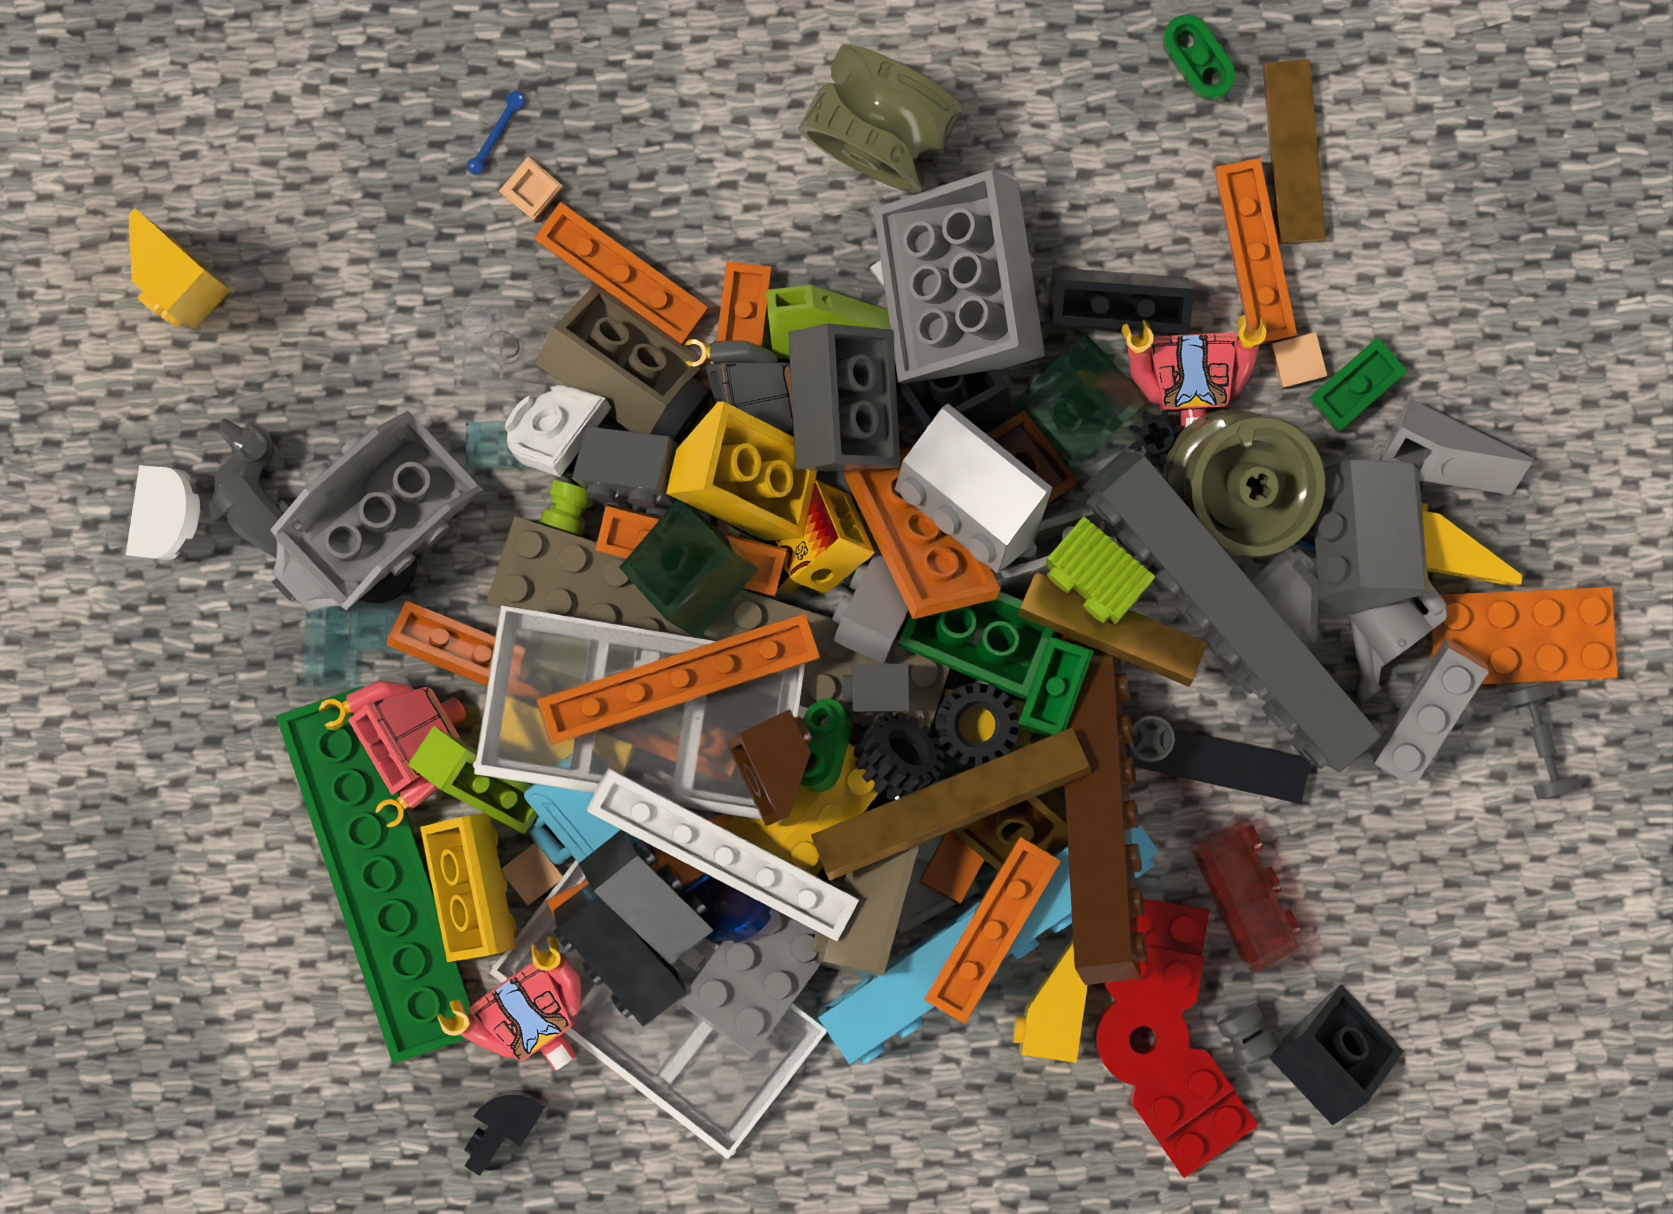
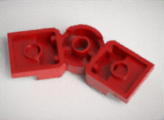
(1174, 1084)

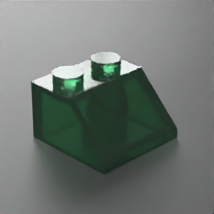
(1080, 401)
(688, 569)

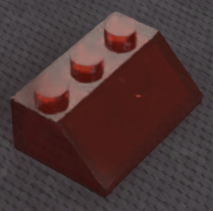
(1246, 894)

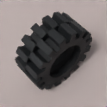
(948, 724)
(895, 735)

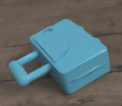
(568, 819)

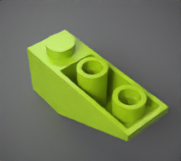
(812, 306)

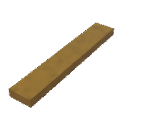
(951, 803)

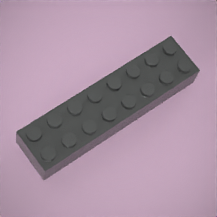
(1230, 610)

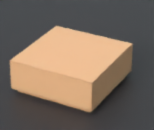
(531, 189)
(1298, 360)
(532, 874)

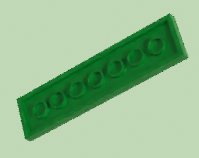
(376, 881)

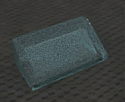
(326, 654)

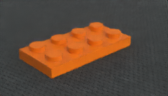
(925, 562)
(1534, 633)

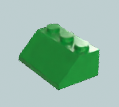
(982, 642)

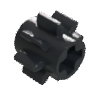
(1158, 426)

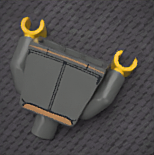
(748, 380)

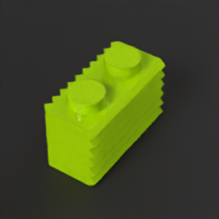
(1098, 572)

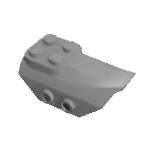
(368, 513)

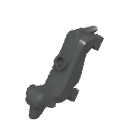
(240, 492)

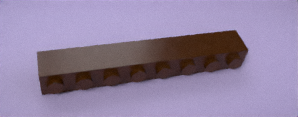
(1101, 830)

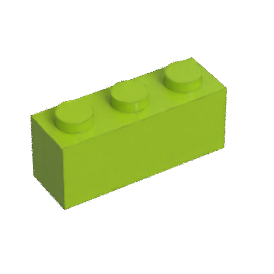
(450, 767)

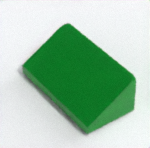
(1055, 687)

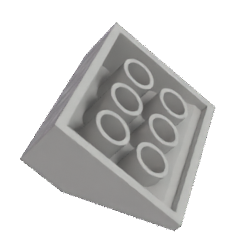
(959, 279)

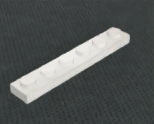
(722, 854)

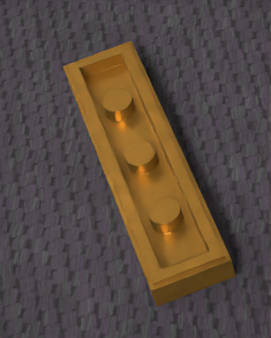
(1294, 151)
(1131, 639)

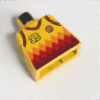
(830, 546)

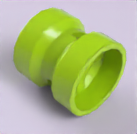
(568, 505)

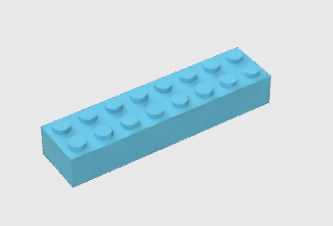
(894, 1002)

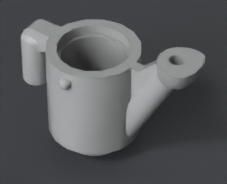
(1387, 632)

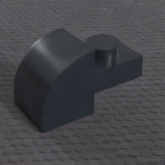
(508, 1116)

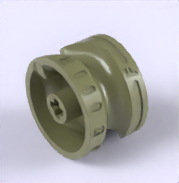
(879, 117)
(1247, 480)

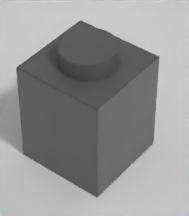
(877, 688)

